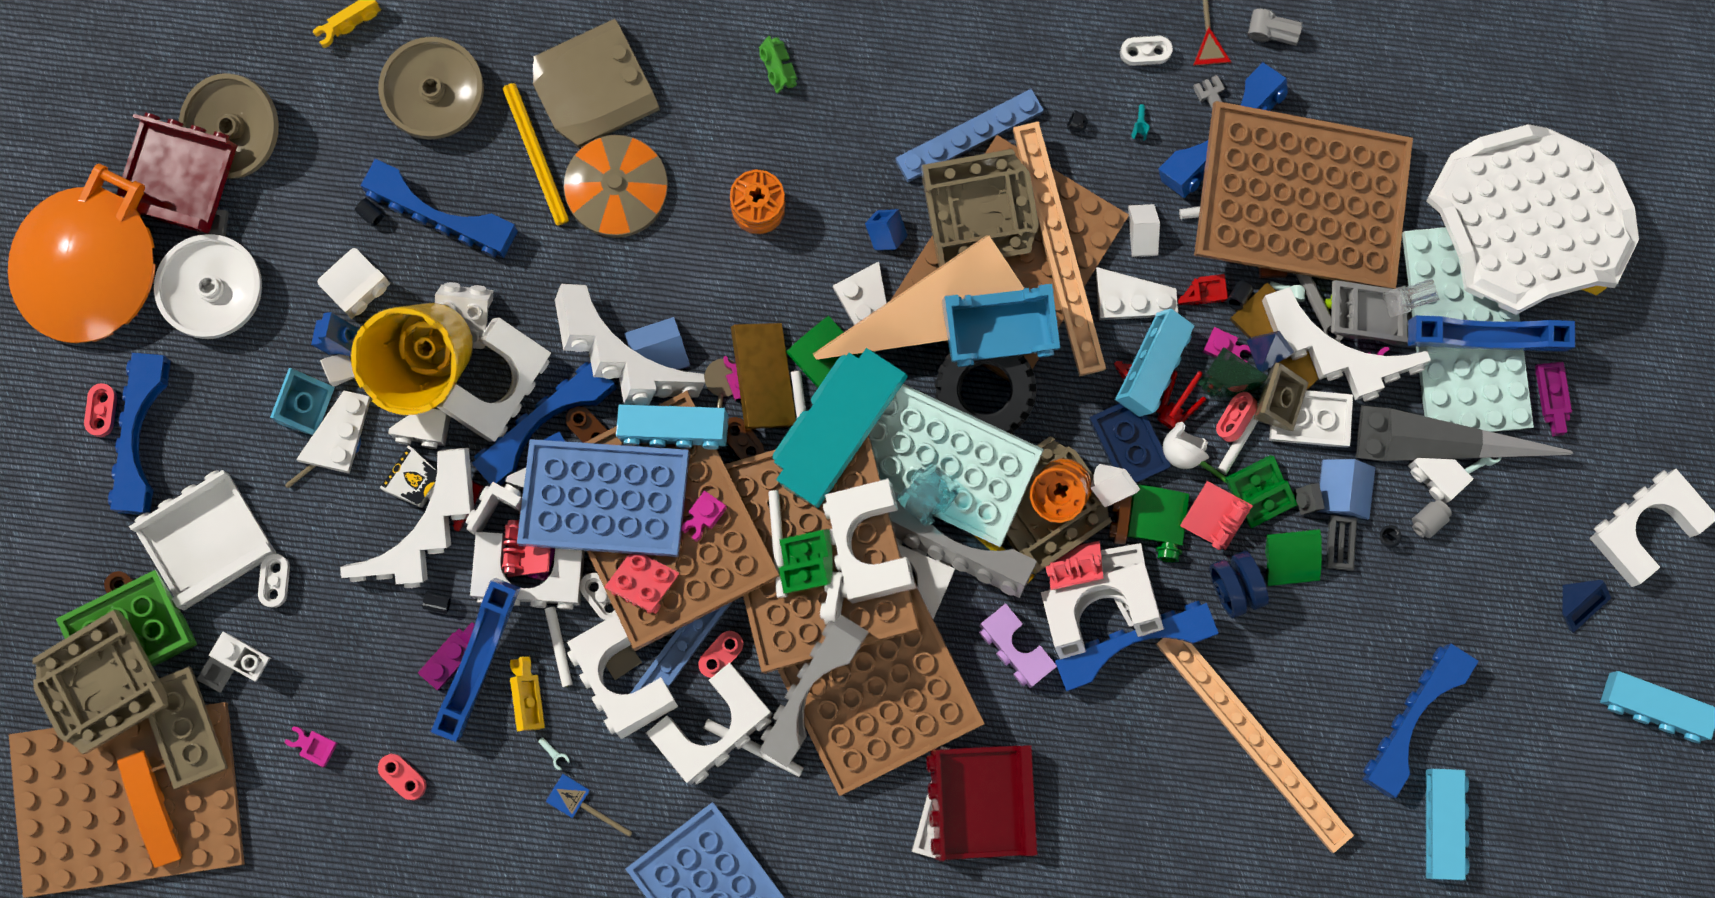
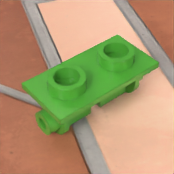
(772, 54)

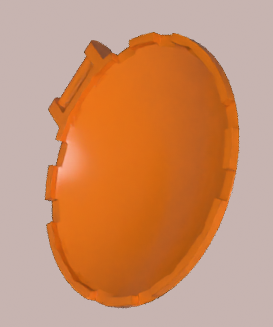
(83, 260)

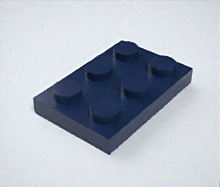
(1129, 442)

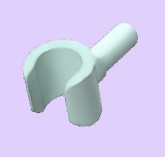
(1298, 290)
(1482, 462)
(553, 753)

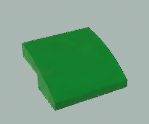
(813, 340)
(1263, 488)
(1157, 515)
(1293, 557)
(806, 561)

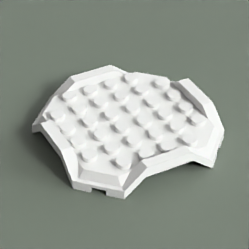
(1534, 216)

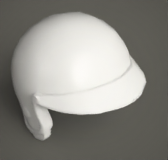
(1184, 449)

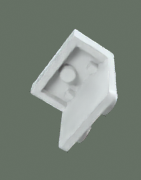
(353, 283)
(470, 303)
(489, 500)

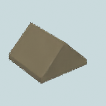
(1281, 398)

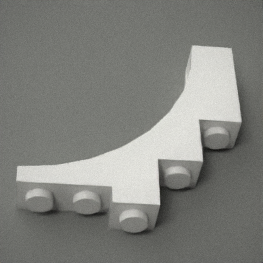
(1331, 357)
(610, 358)
(450, 497)

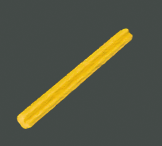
(535, 154)

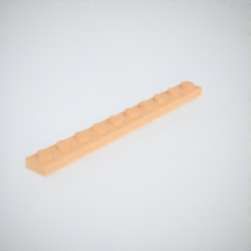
(1060, 251)
(1256, 742)

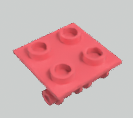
(1216, 515)
(522, 559)
(1077, 566)
(642, 581)

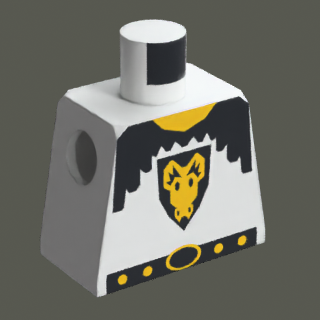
(411, 479)

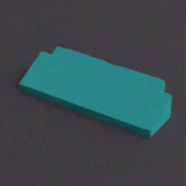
(836, 424)

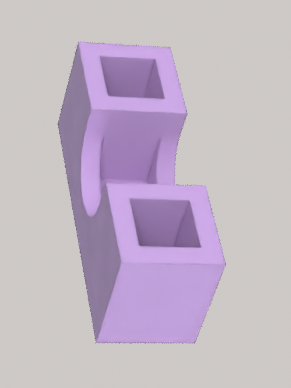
(1028, 666)

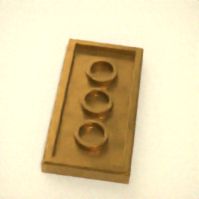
(1254, 322)
(763, 375)

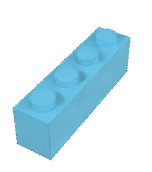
(1155, 363)
(672, 426)
(1659, 706)
(1446, 824)

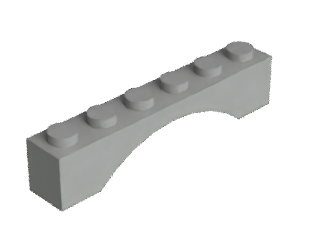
(1003, 569)
(837, 649)

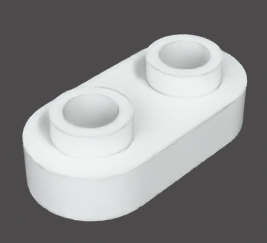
(1145, 50)
(273, 581)
(597, 599)
(832, 608)

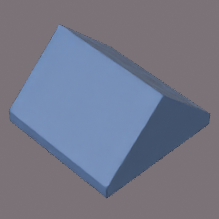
(659, 343)
(1347, 487)

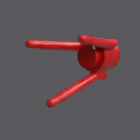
(1172, 414)

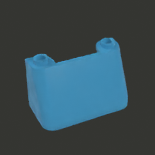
(1001, 324)

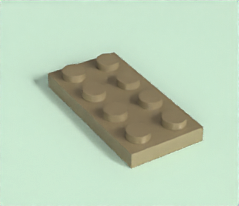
(186, 732)

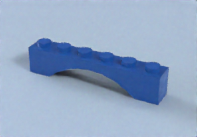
(1186, 167)
(486, 231)
(1459, 333)
(146, 380)
(504, 455)
(1189, 626)
(476, 660)
(1391, 765)

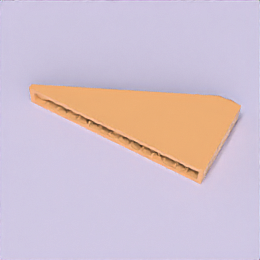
(917, 312)

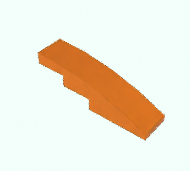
(148, 809)

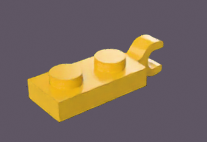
(346, 20)
(526, 696)

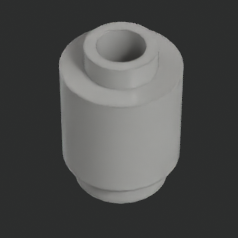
(1431, 519)

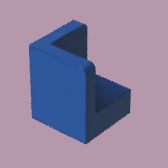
(886, 229)

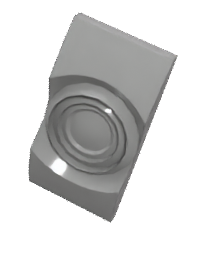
(1362, 314)

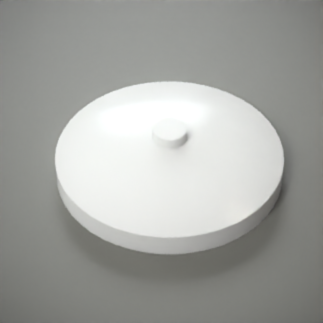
(208, 286)

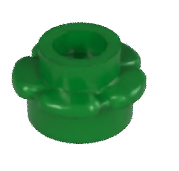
(1168, 552)

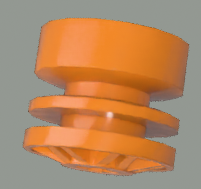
(761, 215)
(1058, 504)

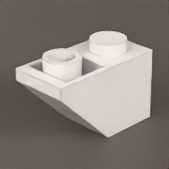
(427, 428)
(1442, 477)
(239, 656)

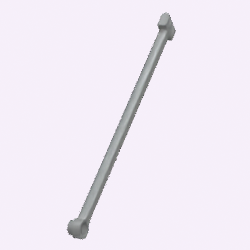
(1311, 291)

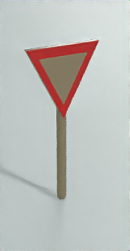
(1210, 49)

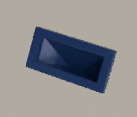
(1269, 349)
(1583, 601)

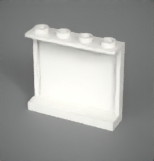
(203, 539)

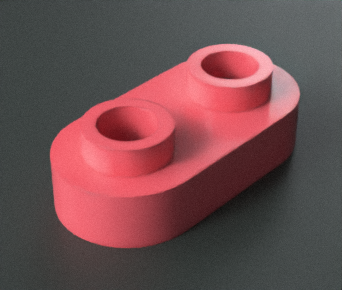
(99, 411)
(1236, 417)
(720, 653)
(401, 776)

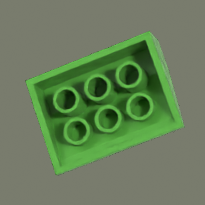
(148, 610)

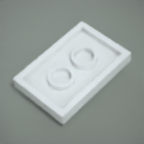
(1321, 421)

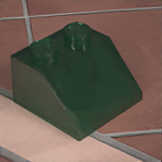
(1230, 376)

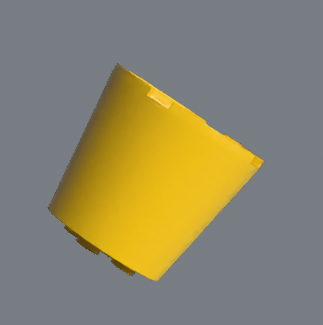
(400, 367)

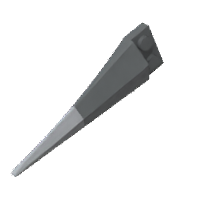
(1401, 435)

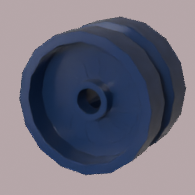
(1239, 584)

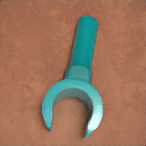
(1141, 126)

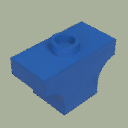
(334, 335)

